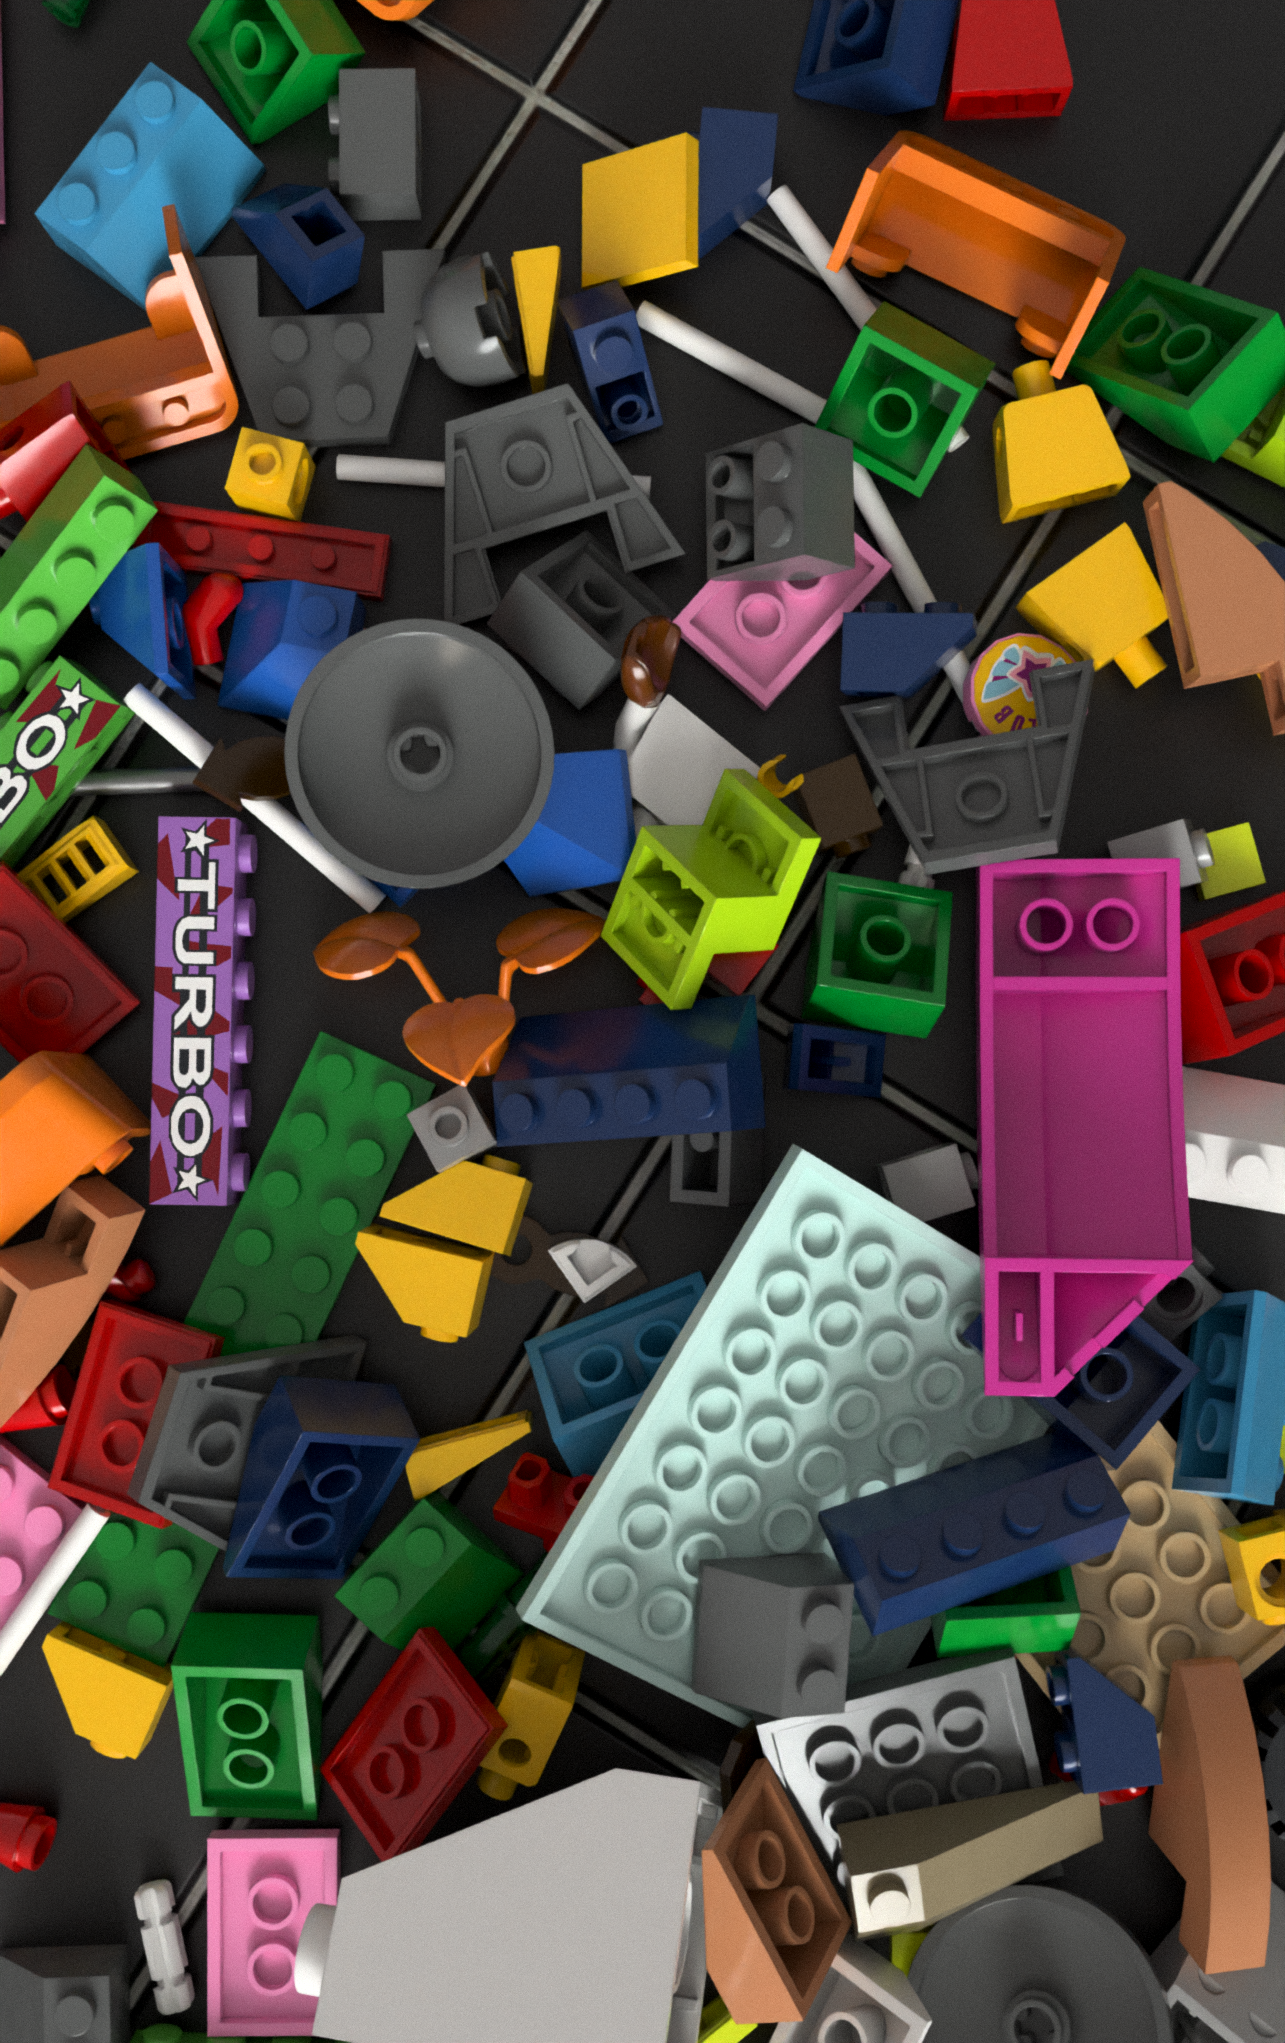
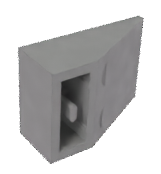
(1229, 2004)

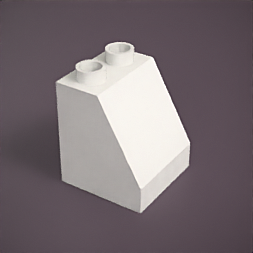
(527, 1926)

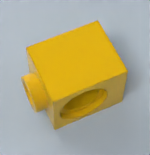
(270, 475)
(1246, 1552)

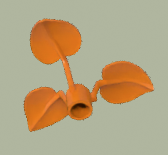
(471, 1032)

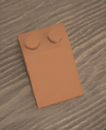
(767, 1906)

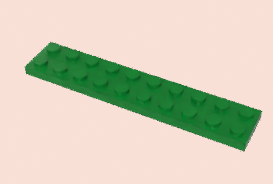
(263, 1291)

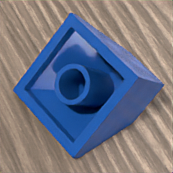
(143, 614)
(279, 640)
(583, 828)

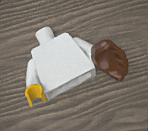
(670, 751)

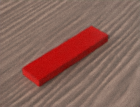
(270, 548)

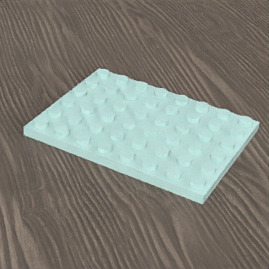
(795, 1386)

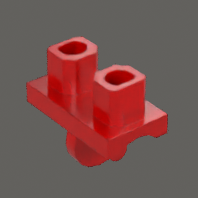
(539, 1498)

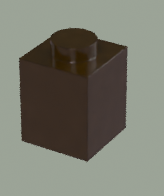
(839, 807)

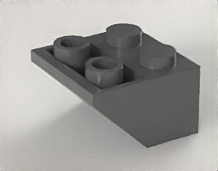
(780, 507)

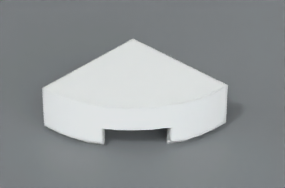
(591, 1264)

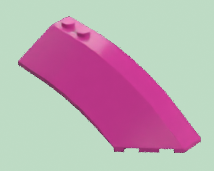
(1076, 1109)

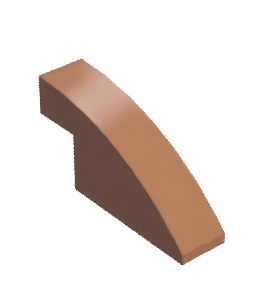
(1218, 597)
(58, 1281)
(1214, 1815)

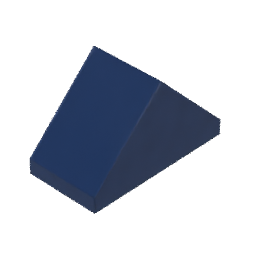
(833, 1060)

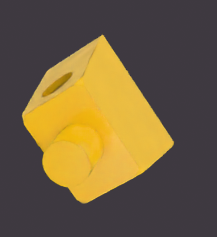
(1053, 447)
(1102, 607)
(535, 1706)

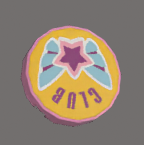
(999, 685)

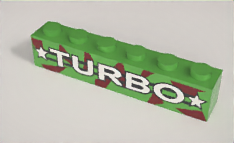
(52, 748)

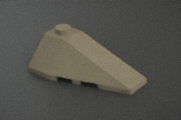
(941, 1858)

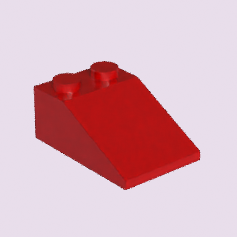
(1233, 979)

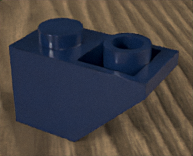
(733, 170)
(304, 239)
(611, 360)
(897, 651)
(1106, 1730)

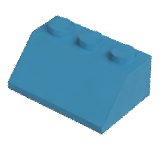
(149, 154)
(602, 1365)
(1235, 1401)

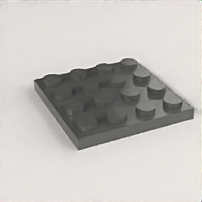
(906, 1746)

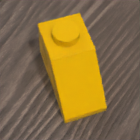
(467, 1204)
(429, 1279)
(107, 1690)

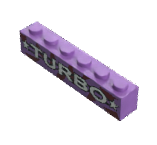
(201, 1011)

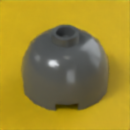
(469, 323)

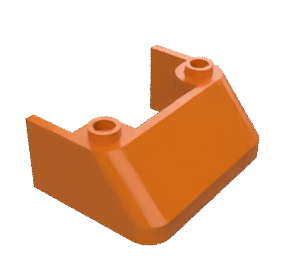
(983, 237)
(145, 384)
(56, 1124)

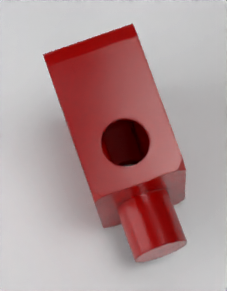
(1006, 61)
(42, 446)

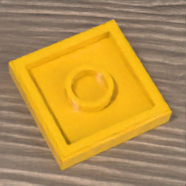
(641, 213)

